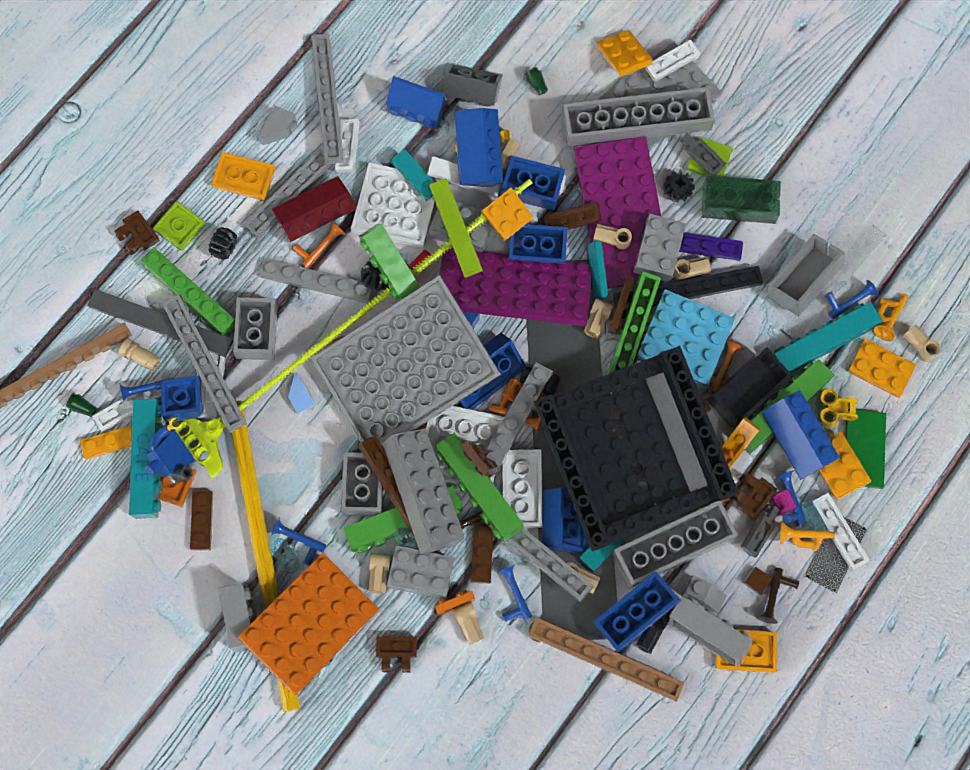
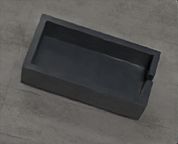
(749, 387)

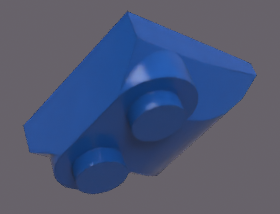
(181, 398)

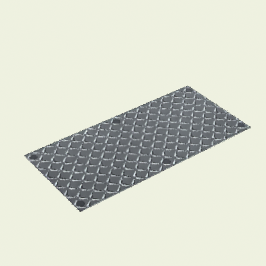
(828, 564)

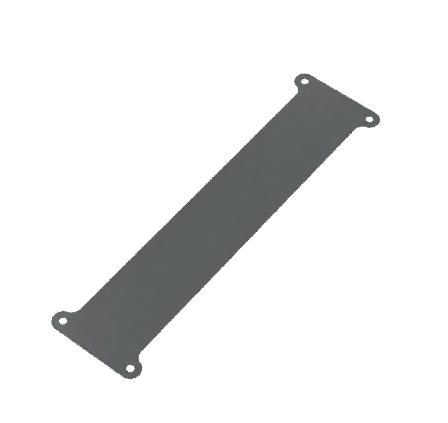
(576, 361)

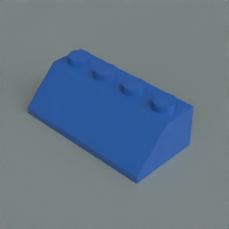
(478, 147)
(508, 363)
(800, 434)
(637, 611)

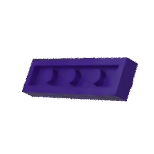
(711, 246)

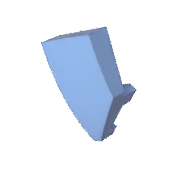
(298, 395)

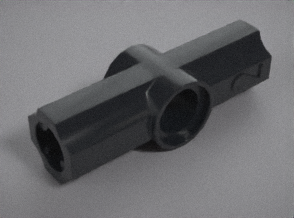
(652, 634)

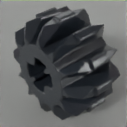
(686, 186)
(222, 243)
(371, 277)

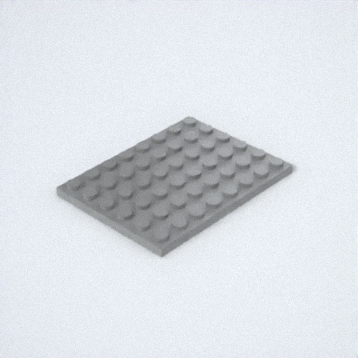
(406, 364)

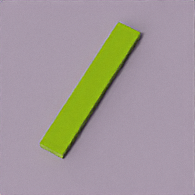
(455, 228)

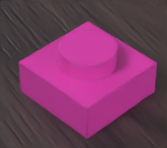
(783, 502)

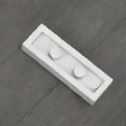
(673, 60)
(349, 137)

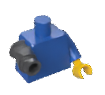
(169, 455)

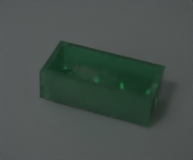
(741, 199)

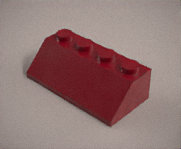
(314, 208)

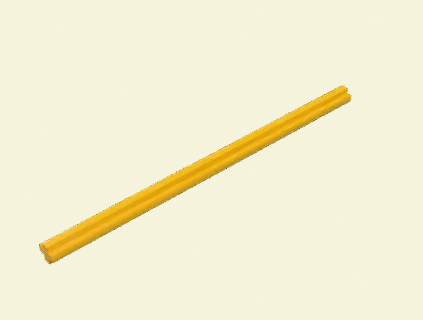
(259, 535)

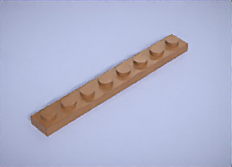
(65, 363)
(606, 659)

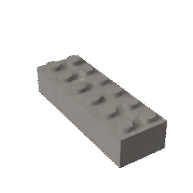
(423, 491)
(675, 544)

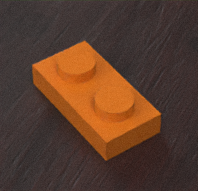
(446, 605)

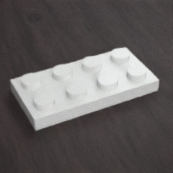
(524, 485)

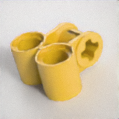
(837, 408)

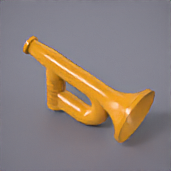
(886, 331)
(796, 534)

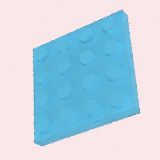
(694, 328)

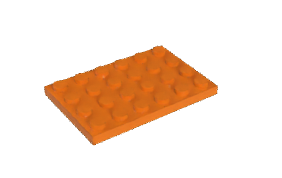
(308, 624)

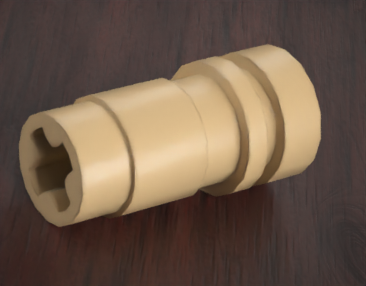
(139, 355)

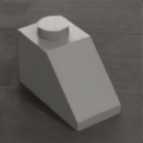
(278, 126)
(705, 594)

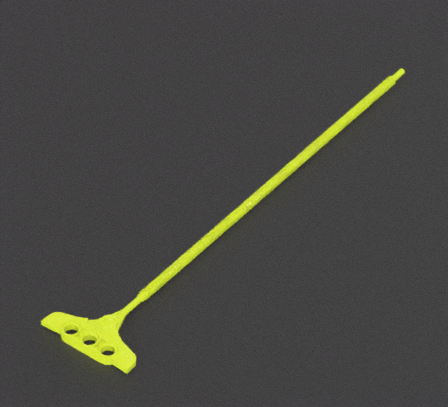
(209, 431)

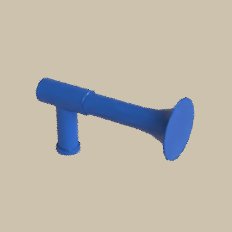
(869, 289)
(128, 391)
(797, 512)
(314, 545)
(522, 606)

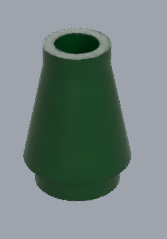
(536, 80)
(80, 405)

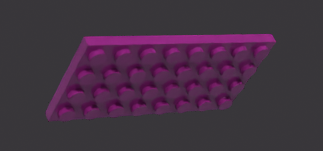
(624, 186)
(521, 288)

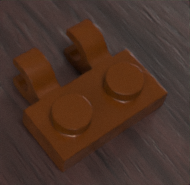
(141, 231)
(476, 454)
(758, 497)
(396, 647)

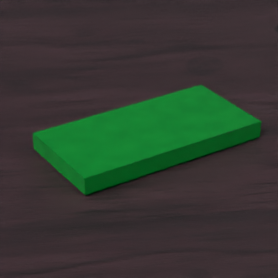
(867, 441)

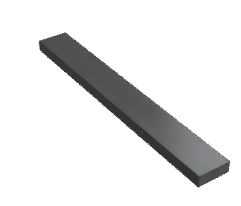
(153, 320)

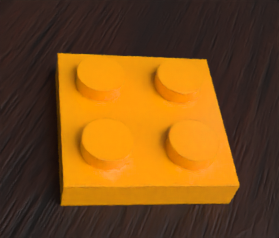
(507, 214)

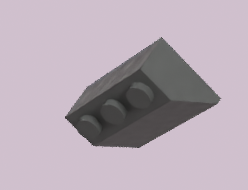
(471, 84)

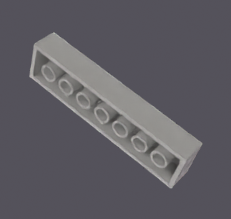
(638, 116)

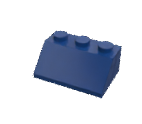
(415, 102)
(545, 182)
(539, 244)
(561, 523)

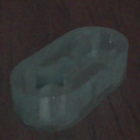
(812, 515)
(409, 542)
(288, 553)

